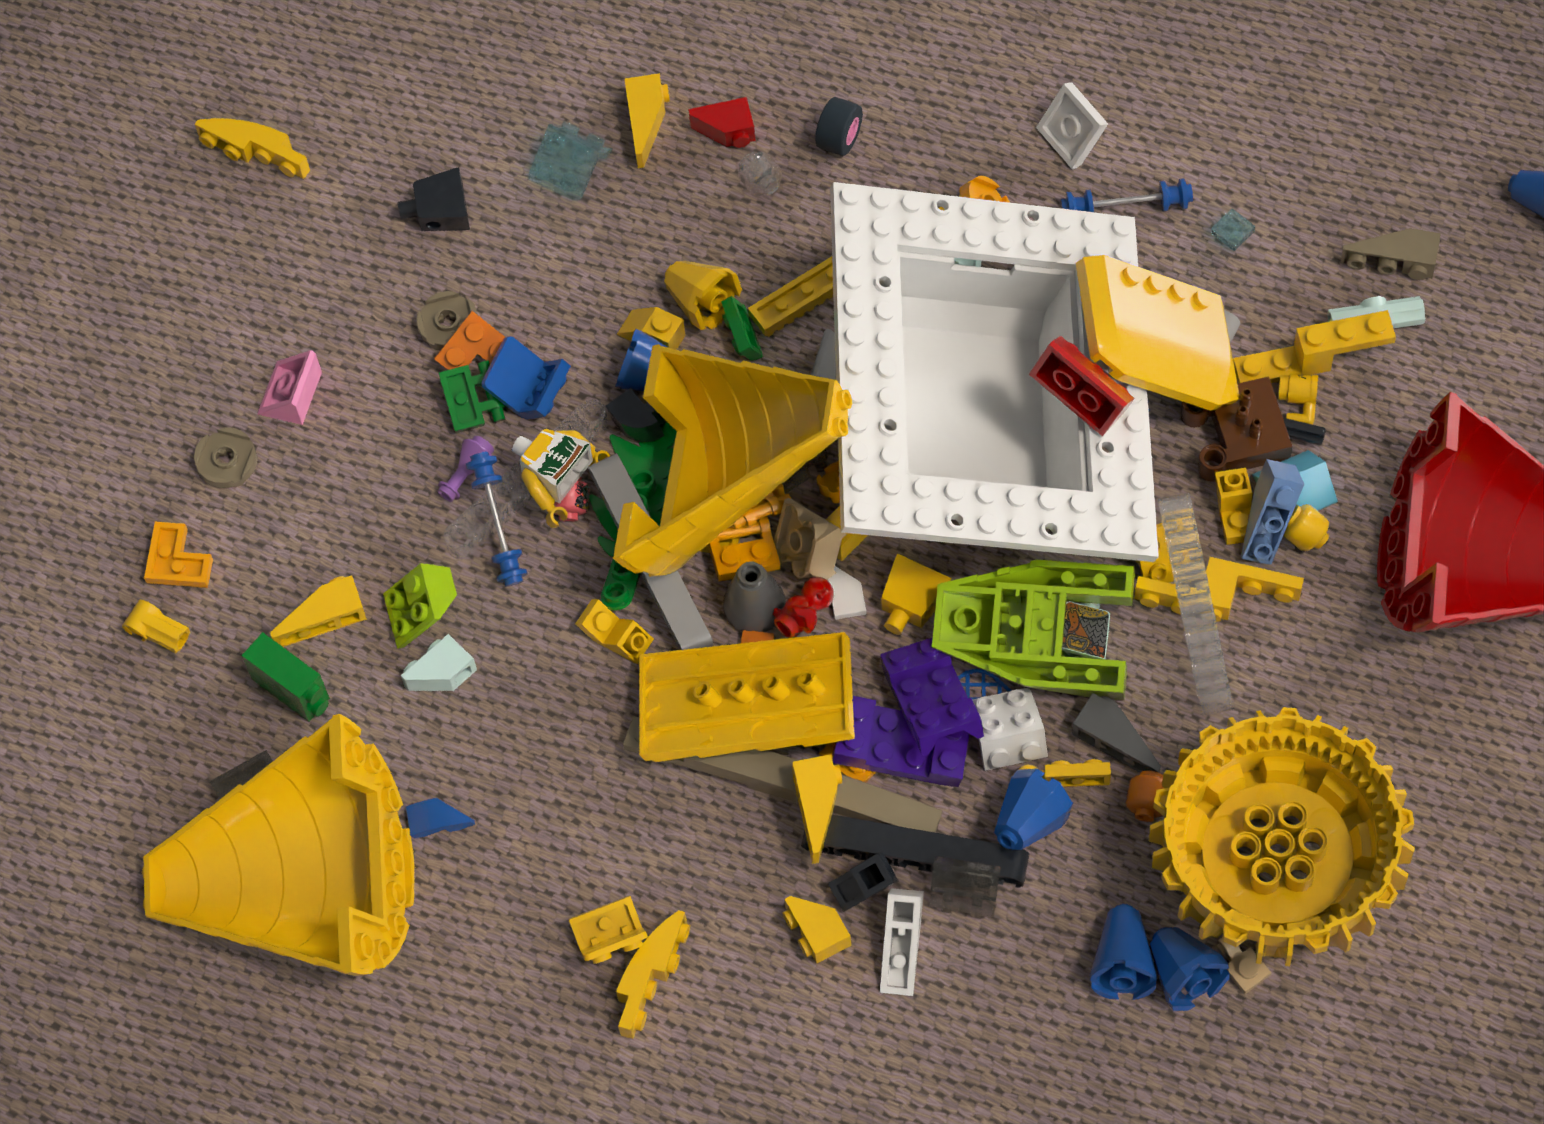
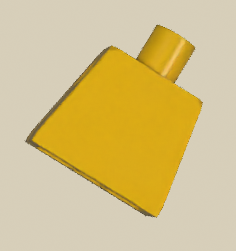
(910, 594)

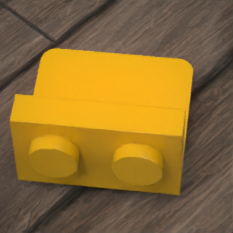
(608, 929)

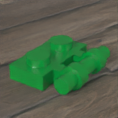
(463, 400)

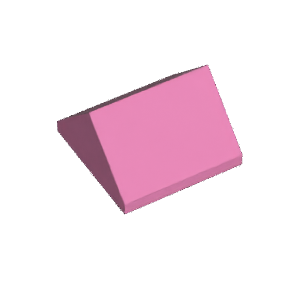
(291, 388)

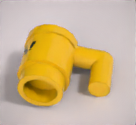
(1300, 390)

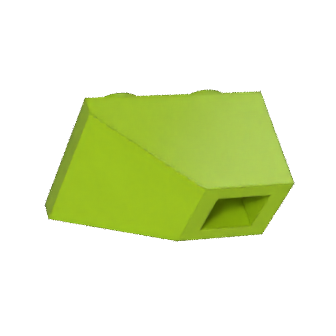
(418, 601)

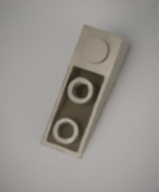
(1412, 246)

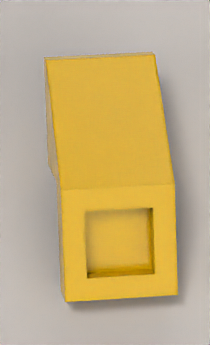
(1234, 503)
(616, 634)

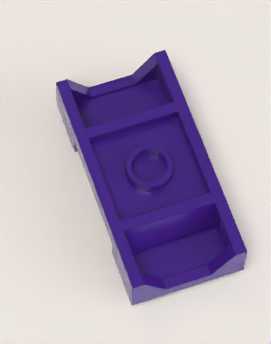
(929, 694)
(888, 747)

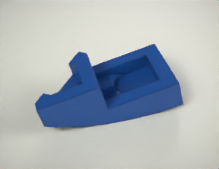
(434, 816)

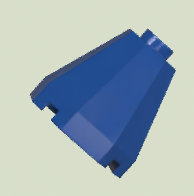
(1031, 809)
(1187, 964)

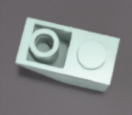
(440, 669)

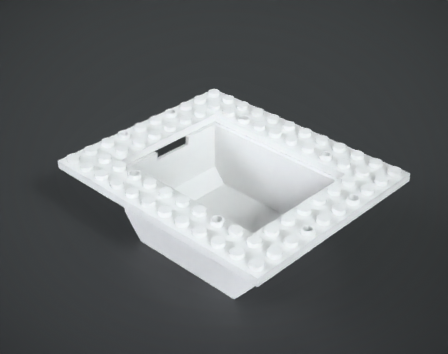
(944, 387)

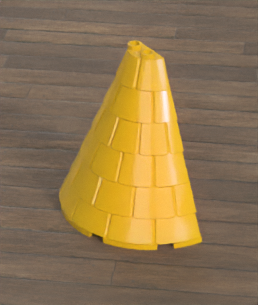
(734, 443)
(296, 858)

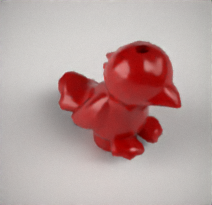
(801, 610)

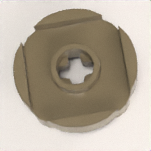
(433, 313)
(218, 444)

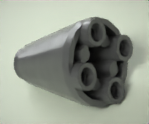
(752, 599)

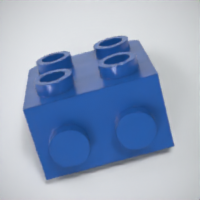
(524, 380)

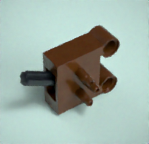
(1249, 430)

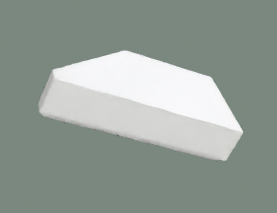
(848, 595)

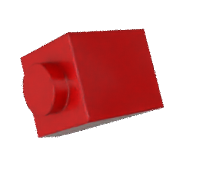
(725, 122)

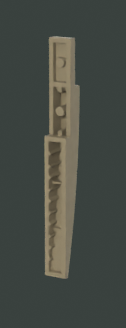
(773, 775)

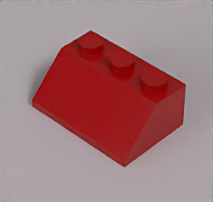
(1081, 385)

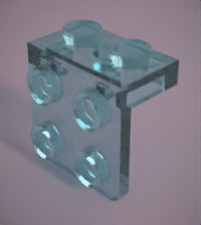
(567, 160)

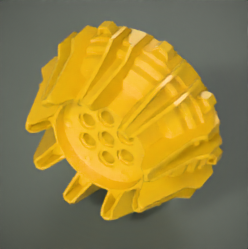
(1267, 773)

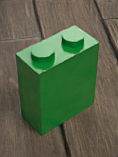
(286, 677)

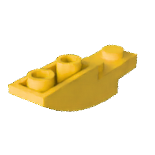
(247, 139)
(651, 961)

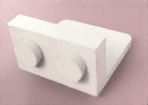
(1010, 729)

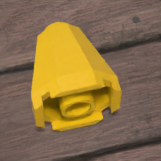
(699, 286)

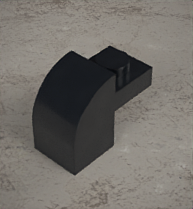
(634, 419)
(863, 881)

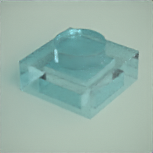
(1233, 229)

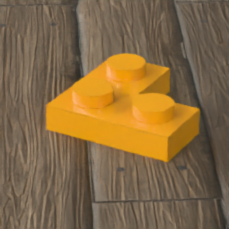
(170, 564)

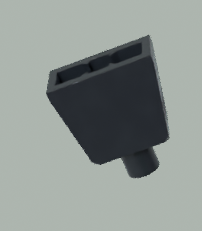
(438, 203)

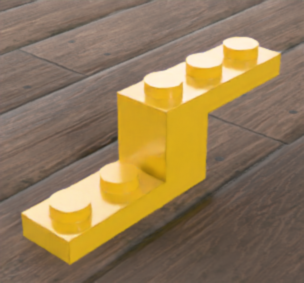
(1316, 347)
(1223, 579)

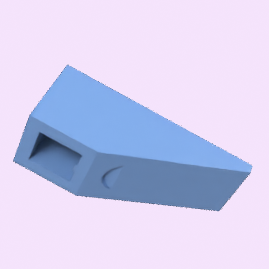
(1271, 510)

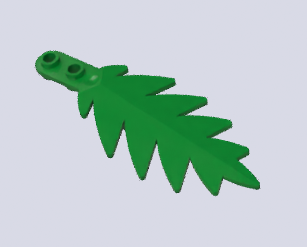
(649, 473)

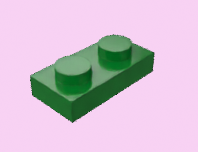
(739, 323)

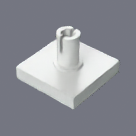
(1072, 125)

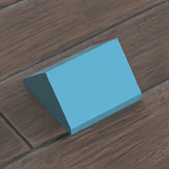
(1318, 487)

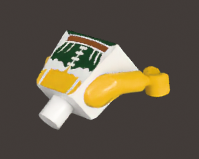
(553, 466)

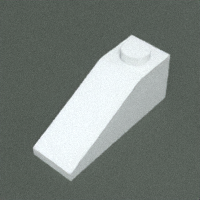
(901, 941)

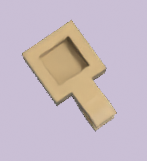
(1243, 966)

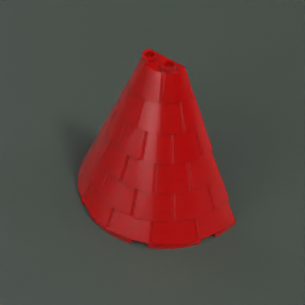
(1463, 526)

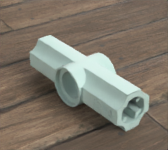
(1402, 311)

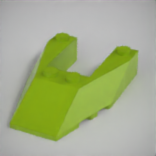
(1016, 623)

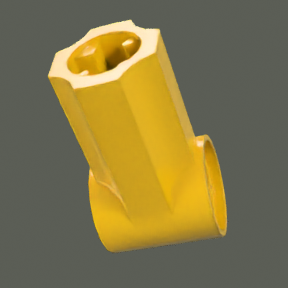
(151, 624)

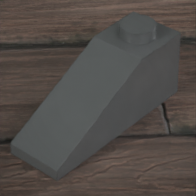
(1110, 731)

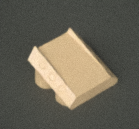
(807, 541)

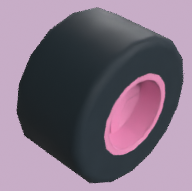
(838, 126)

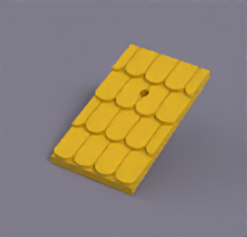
(745, 697)

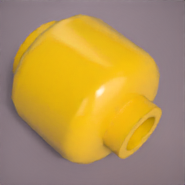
(1307, 528)

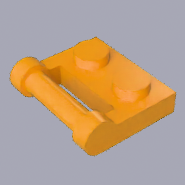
(731, 557)

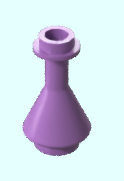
(469, 448)

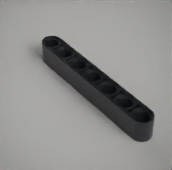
(918, 847)

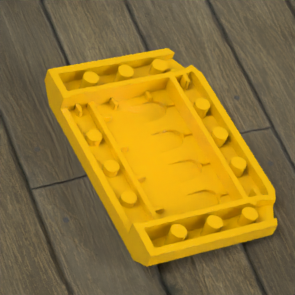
(1157, 332)

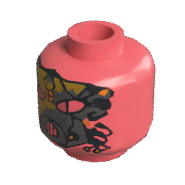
(576, 501)

